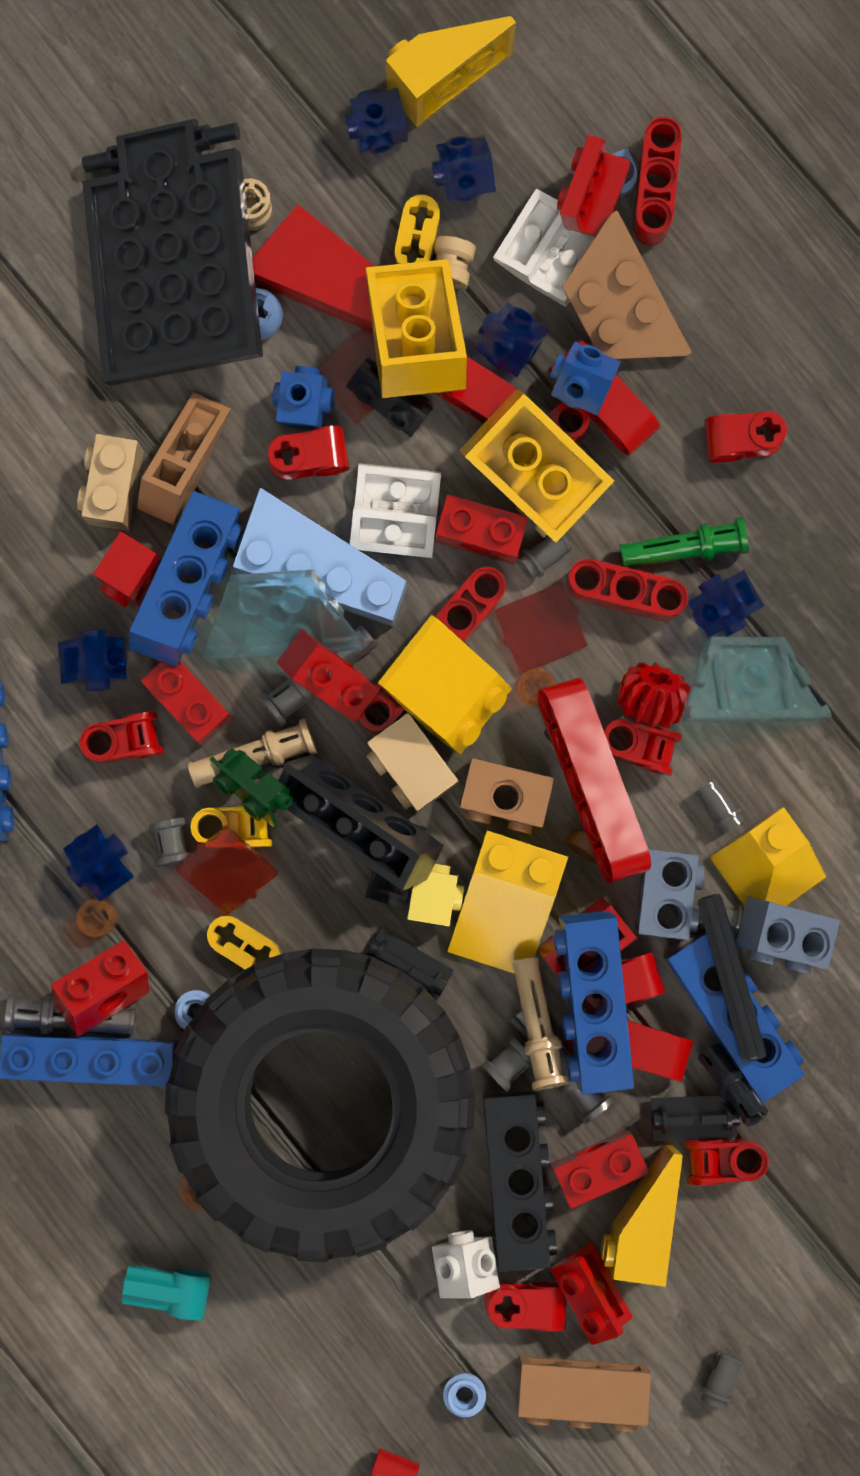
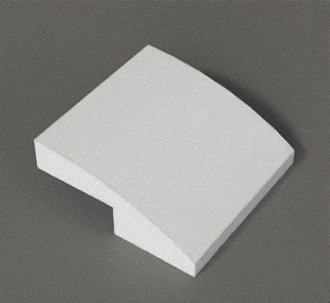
(541, 248)
(395, 510)

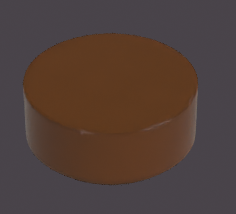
(579, 843)

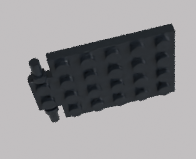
(171, 253)

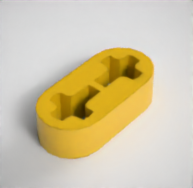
(408, 233)
(244, 932)

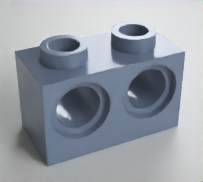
(656, 893)
(787, 934)

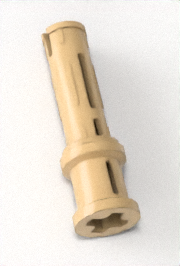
(273, 748)
(542, 1044)

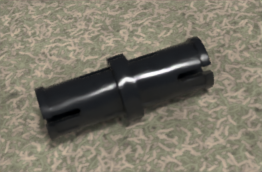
(733, 1085)

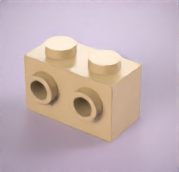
(111, 482)
(411, 764)

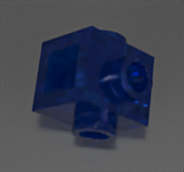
(377, 120)
(464, 168)
(511, 338)
(725, 604)
(92, 660)
(98, 862)

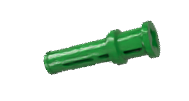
(703, 542)

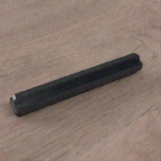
(731, 978)

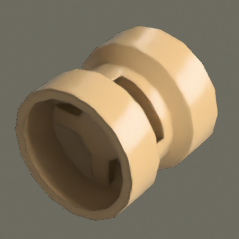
(258, 213)
(459, 253)

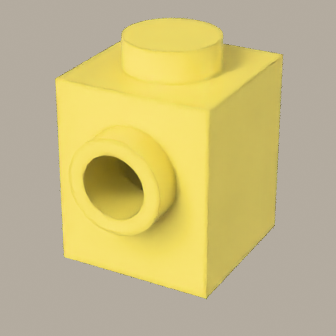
(436, 897)

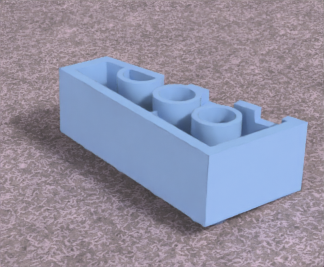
(288, 541)

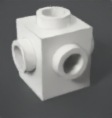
(465, 1266)

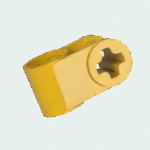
(238, 821)

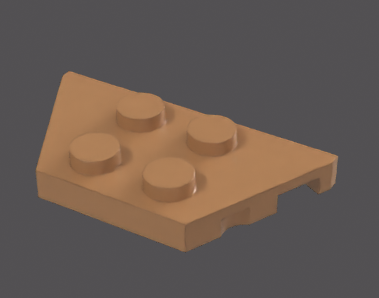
(620, 299)

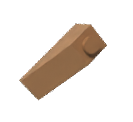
(182, 459)

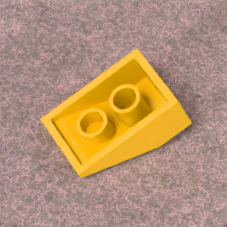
(446, 63)
(416, 328)
(536, 465)
(445, 685)
(507, 902)
(643, 1228)

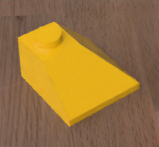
(769, 861)

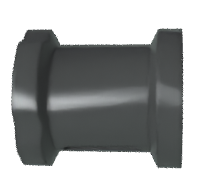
(170, 841)
(508, 1064)

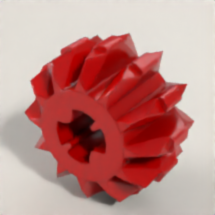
(653, 695)

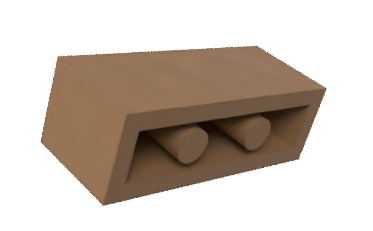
(583, 1392)

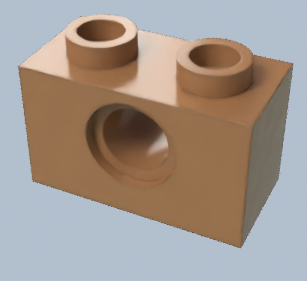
(531, 789)

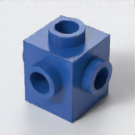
(584, 377)
(306, 412)

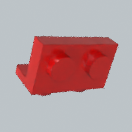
(593, 187)
(592, 1294)

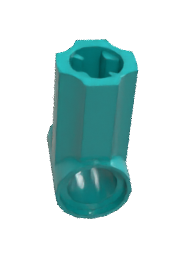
(177, 1292)

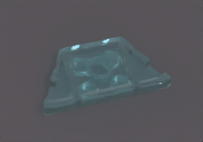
(269, 609)
(751, 683)

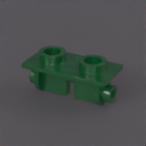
(259, 799)

